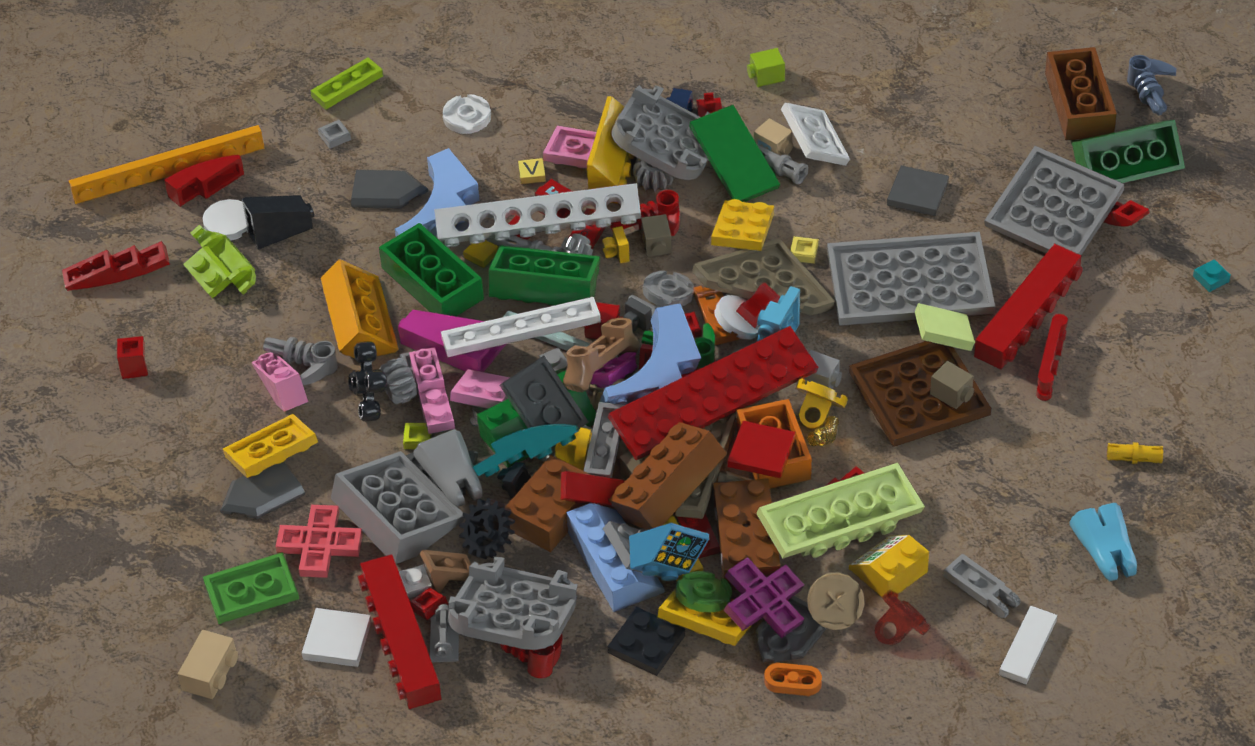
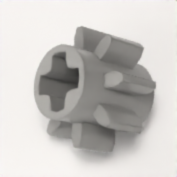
(577, 244)

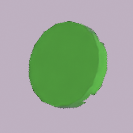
(710, 595)

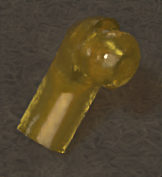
(826, 434)

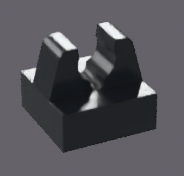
(514, 478)

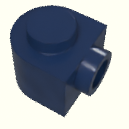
(682, 98)

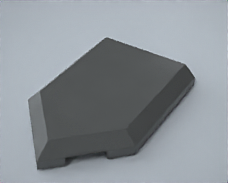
(384, 189)
(262, 492)
(794, 644)

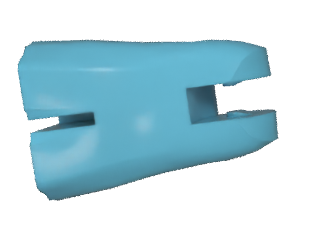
(1106, 539)

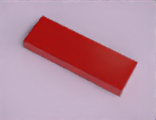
(588, 488)

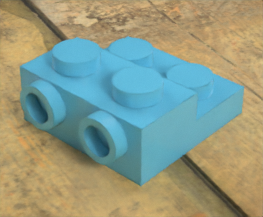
(780, 314)

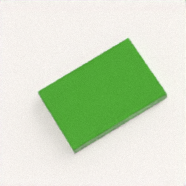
(250, 588)

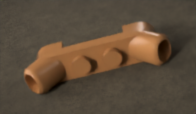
(584, 361)

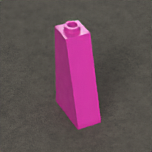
(424, 330)

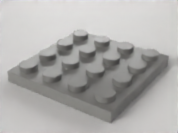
(1054, 203)

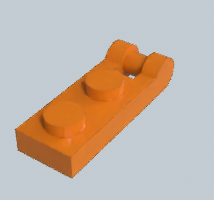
(707, 310)

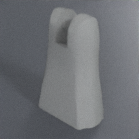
(450, 466)

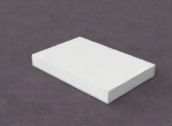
(815, 134)

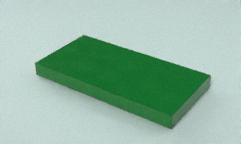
(734, 154)

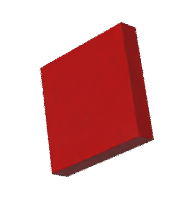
(761, 449)

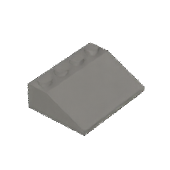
(395, 505)

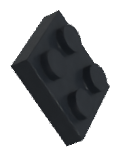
(646, 641)

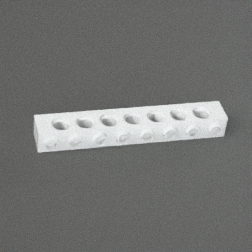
(499, 211)

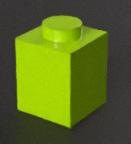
(766, 67)

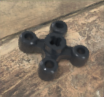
(367, 381)

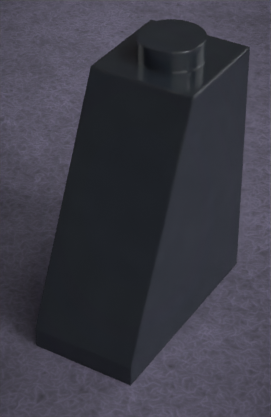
(276, 218)

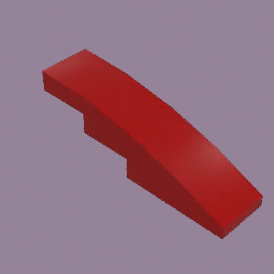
(110, 269)

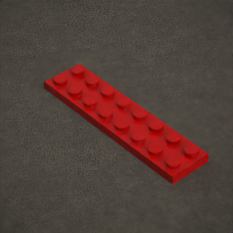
(714, 391)

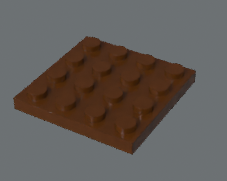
(900, 396)

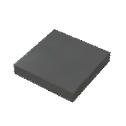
(917, 190)

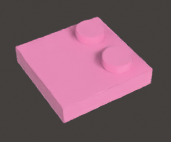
(569, 147)
(479, 389)

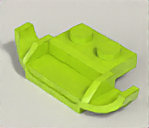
(219, 263)

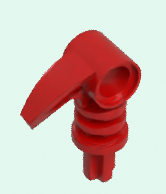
(666, 203)
(540, 660)

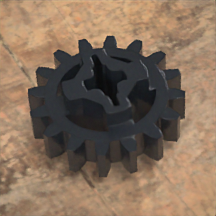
(486, 528)

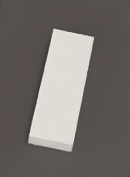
(1028, 645)

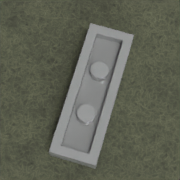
(603, 443)

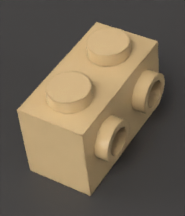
(208, 664)

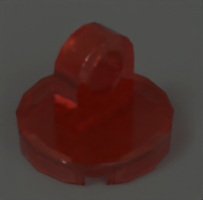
(903, 616)

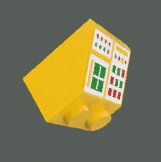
(892, 564)

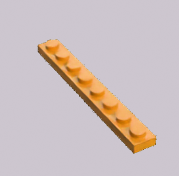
(164, 164)

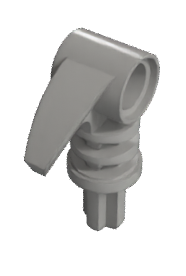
(319, 356)

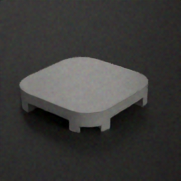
(660, 134)
(512, 606)

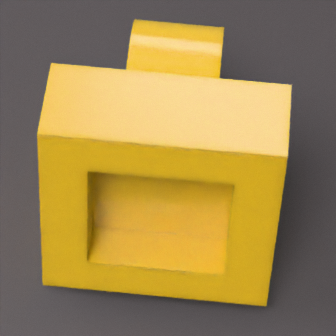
(617, 245)

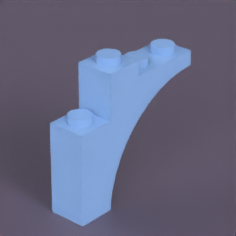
(451, 188)
(671, 356)

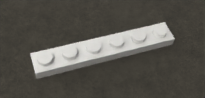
(520, 326)

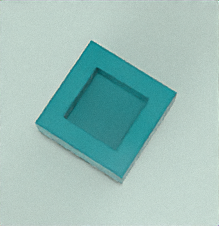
(1211, 275)

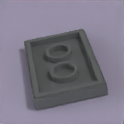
(542, 397)

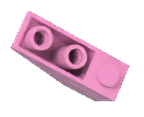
(281, 381)

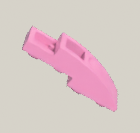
(431, 390)

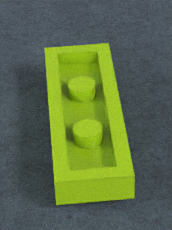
(346, 83)

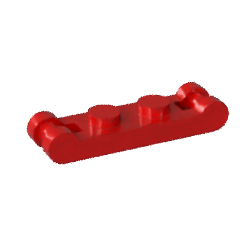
(1053, 348)

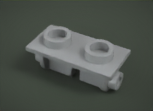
(443, 639)

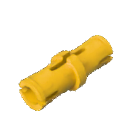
(1135, 453)

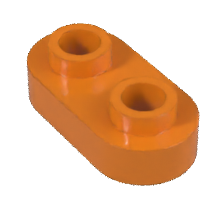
(793, 679)

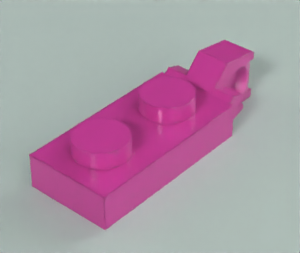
(614, 370)

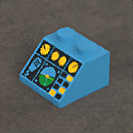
(666, 550)

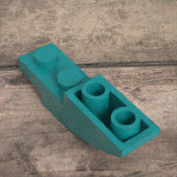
(535, 440)

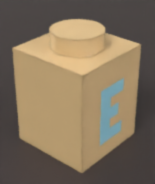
(774, 137)

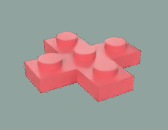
(319, 541)

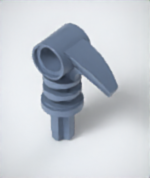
(1141, 76)

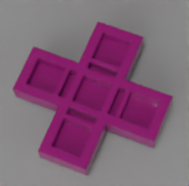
(764, 597)

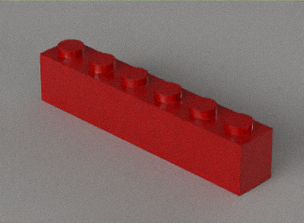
(1028, 306)
(400, 631)

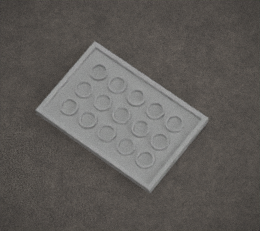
(891, 276)

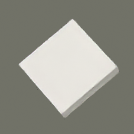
(336, 637)

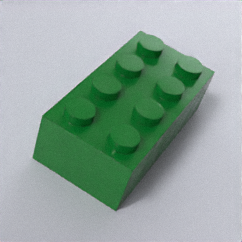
(431, 272)

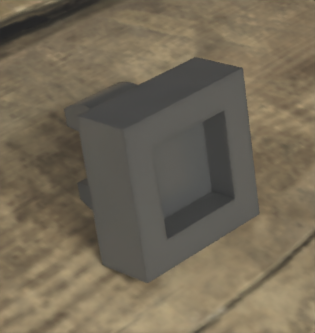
(638, 314)

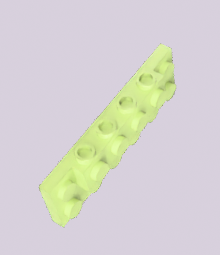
(840, 512)

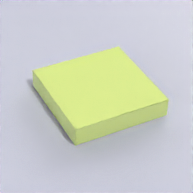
(944, 327)

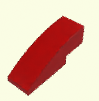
(203, 179)

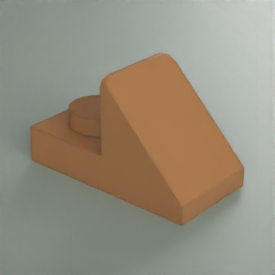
(445, 567)

